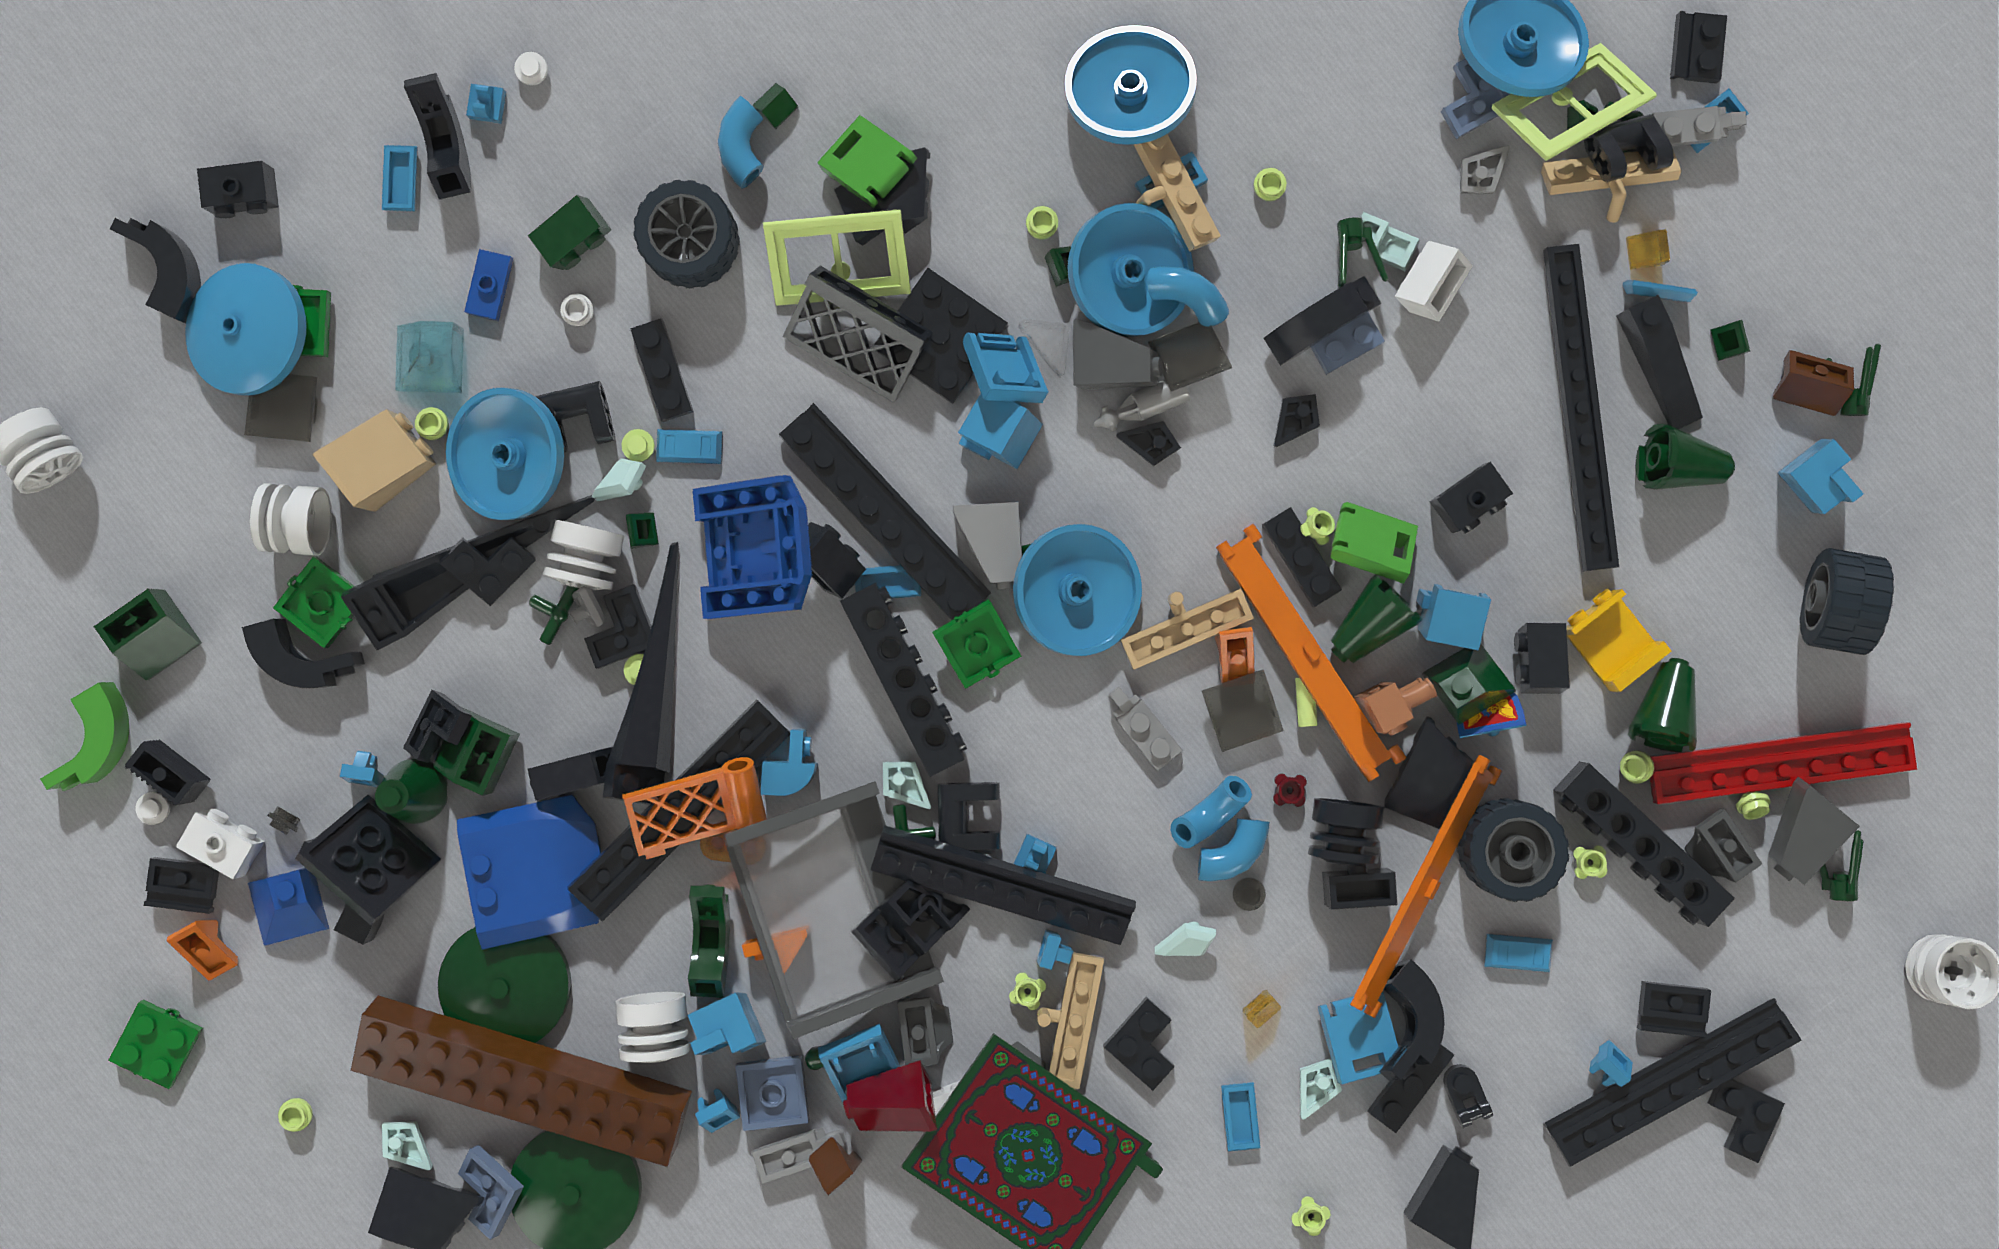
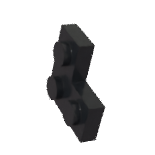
(490, 575)
(629, 631)
(437, 720)
(1133, 1044)
(1754, 1113)

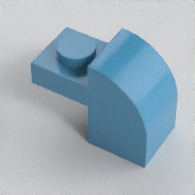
(789, 776)

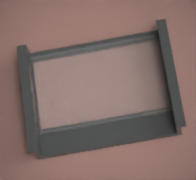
(805, 893)

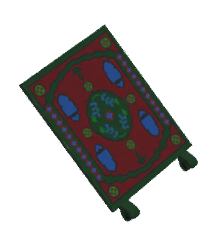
(1027, 1152)

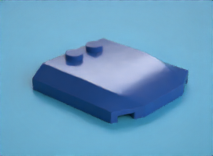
(754, 547)
(521, 869)

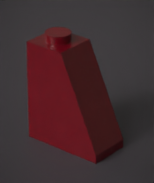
(893, 1101)

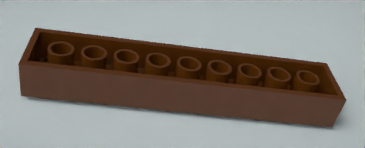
(520, 1080)

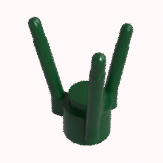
(1350, 236)
(1859, 401)
(1845, 884)

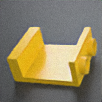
(1614, 641)

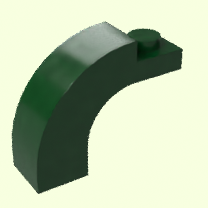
(710, 941)

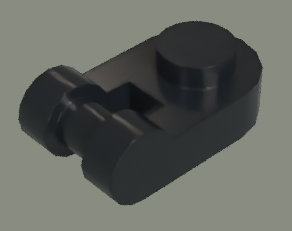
(1463, 1084)

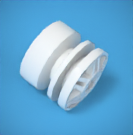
(36, 450)
(290, 519)
(583, 555)
(1969, 976)
(652, 1032)

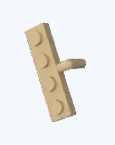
(1581, 175)
(1177, 192)
(1186, 627)
(1074, 1018)

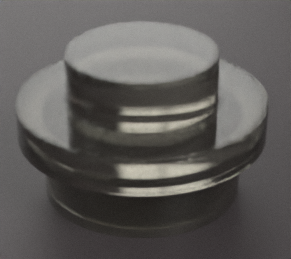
(283, 820)
(1249, 894)

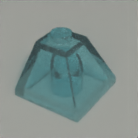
(429, 357)

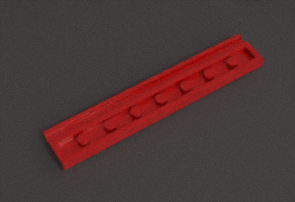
(1780, 761)

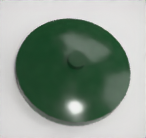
(506, 987)
(574, 1193)

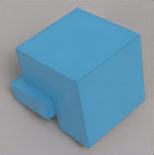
(999, 430)
(1819, 478)
(1453, 616)
(726, 1023)

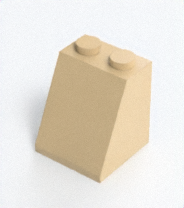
(376, 460)

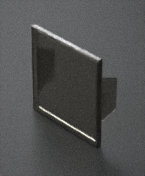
(1190, 355)
(284, 410)
(1242, 710)

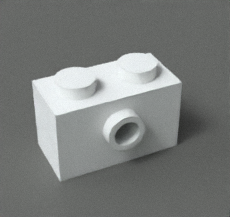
(1433, 280)
(221, 843)

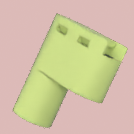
(1305, 706)

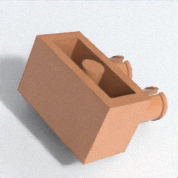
(1391, 707)

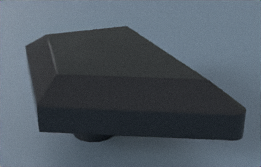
(1296, 417)
(1151, 442)

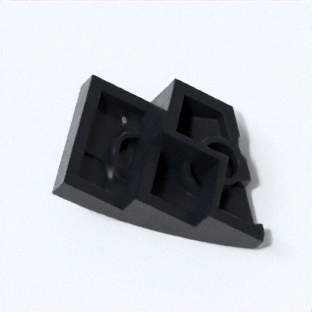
(907, 195)
(1429, 777)
(907, 926)
(420, 1211)

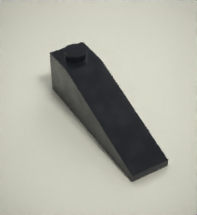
(1661, 360)

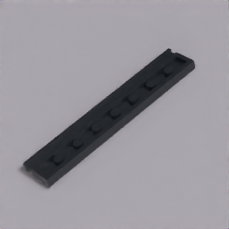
(884, 513)
(619, 867)
(1003, 885)
(1672, 1082)

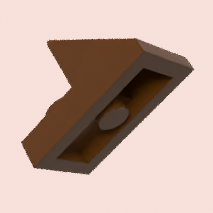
(833, 1164)

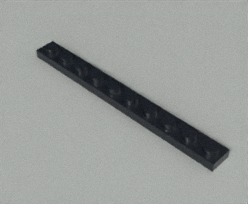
(1581, 407)

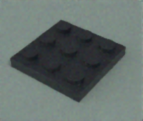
(949, 315)
(368, 859)

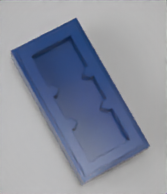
(488, 285)

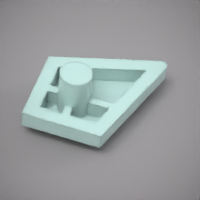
(620, 480)
(904, 783)
(1187, 941)
(1317, 1086)
(405, 1144)

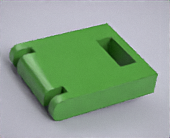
(869, 164)
(1369, 539)

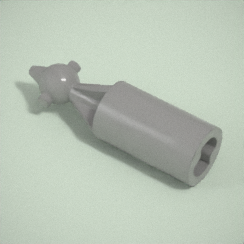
(1143, 405)

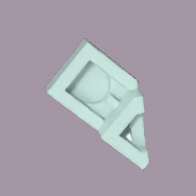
(1392, 245)

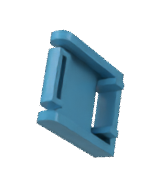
(1002, 371)
(1357, 1035)
(857, 1058)

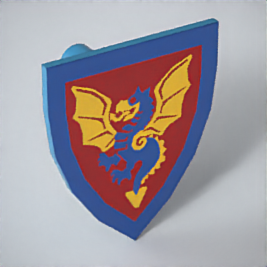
(1500, 716)

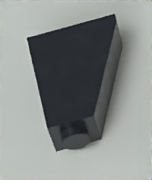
(569, 774)
(1447, 1198)

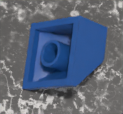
(288, 906)

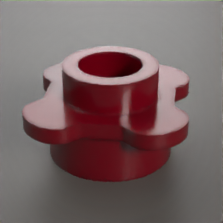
(1296, 797)

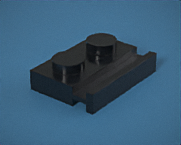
(1698, 47)
(181, 885)
(1673, 1009)

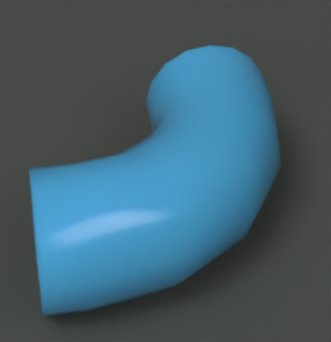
(735, 142)
(1190, 289)
(1211, 812)
(1236, 855)

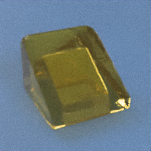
(1648, 249)
(1261, 1009)

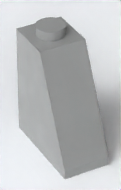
(994, 538)

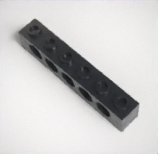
(933, 757)
(1708, 897)

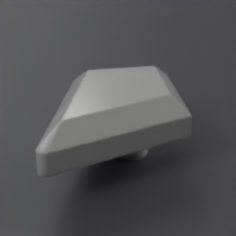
(1482, 171)
(587, 607)

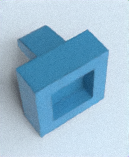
(486, 103)
(362, 770)
(1035, 854)
(1052, 950)
(1613, 1063)
(717, 1114)

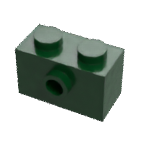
(570, 233)

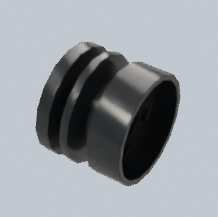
(1346, 831)

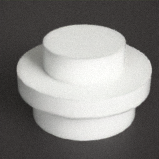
(531, 68)
(577, 310)
(152, 808)

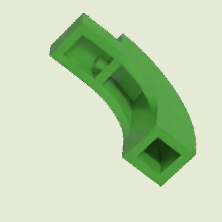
(104, 742)

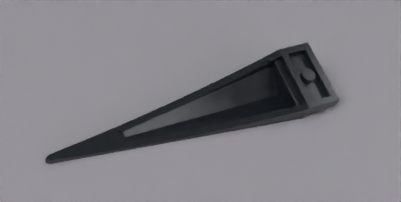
(410, 594)
(644, 738)

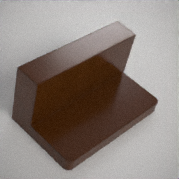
(1815, 383)

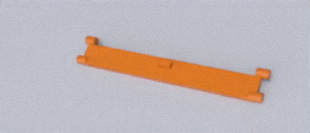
(1306, 655)
(1424, 885)

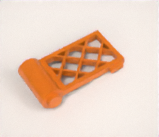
(739, 797)

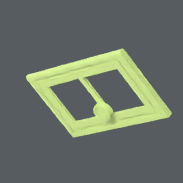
(1638, 95)
(891, 221)

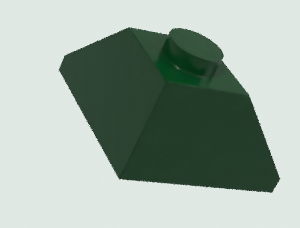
(1469, 683)

